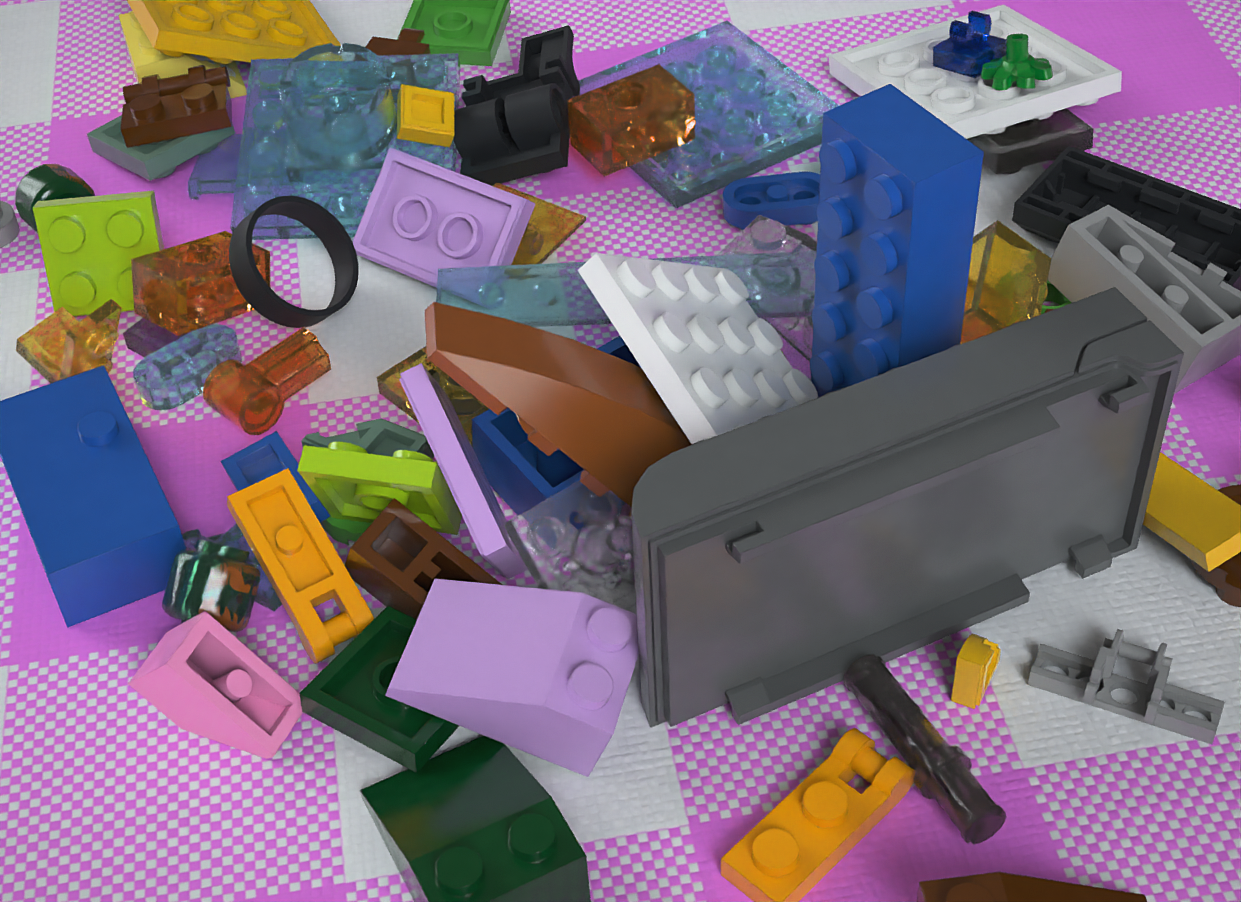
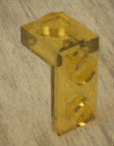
(67, 347)

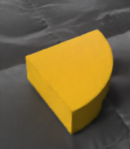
(974, 670)

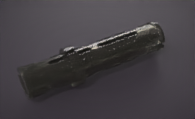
(940, 768)

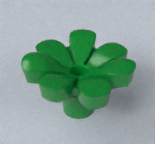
(1016, 66)

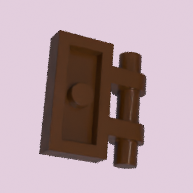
(176, 106)

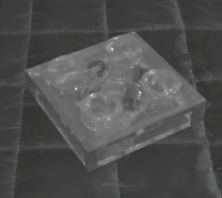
(594, 549)

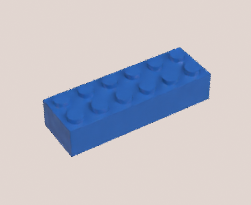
(890, 238)

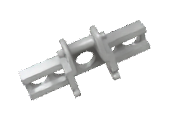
(1153, 692)

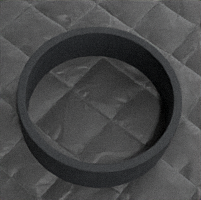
(329, 232)

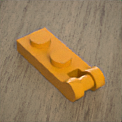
(299, 562)
(817, 822)

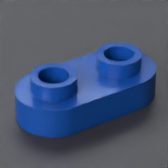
(780, 197)

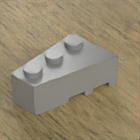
(1175, 295)

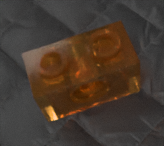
(631, 119)
(191, 284)

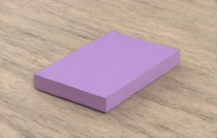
(437, 220)
(462, 471)

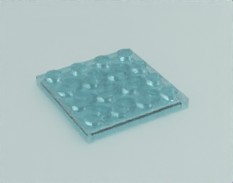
(746, 111)

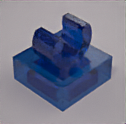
(969, 46)

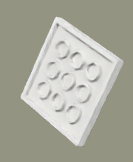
(968, 102)
(697, 342)

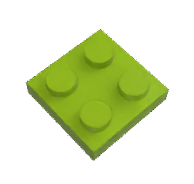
(91, 247)
(362, 484)

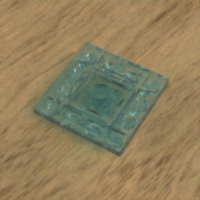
(324, 130)

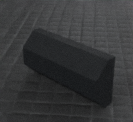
(1084, 183)

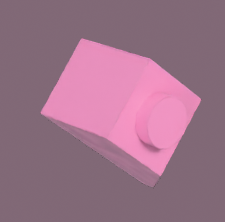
(218, 688)

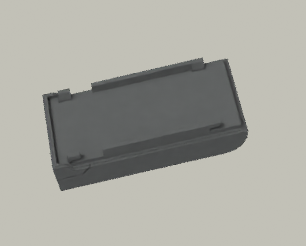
(895, 508)

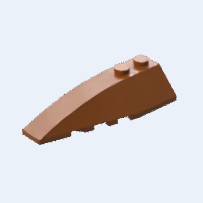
(561, 392)

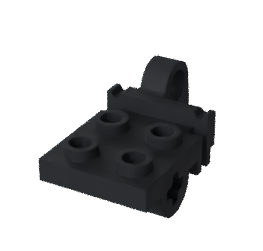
(522, 119)

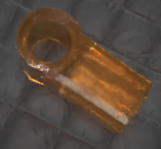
(257, 392)

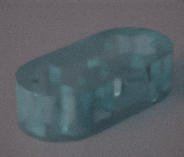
(180, 368)

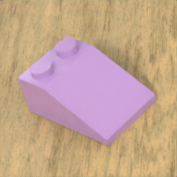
(521, 667)

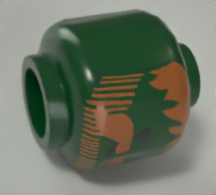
(48, 183)

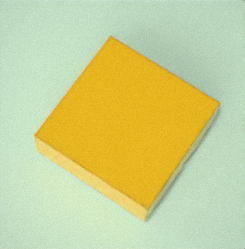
(425, 115)

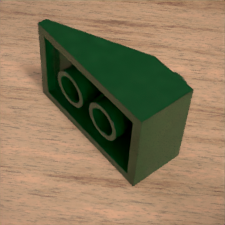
(477, 830)

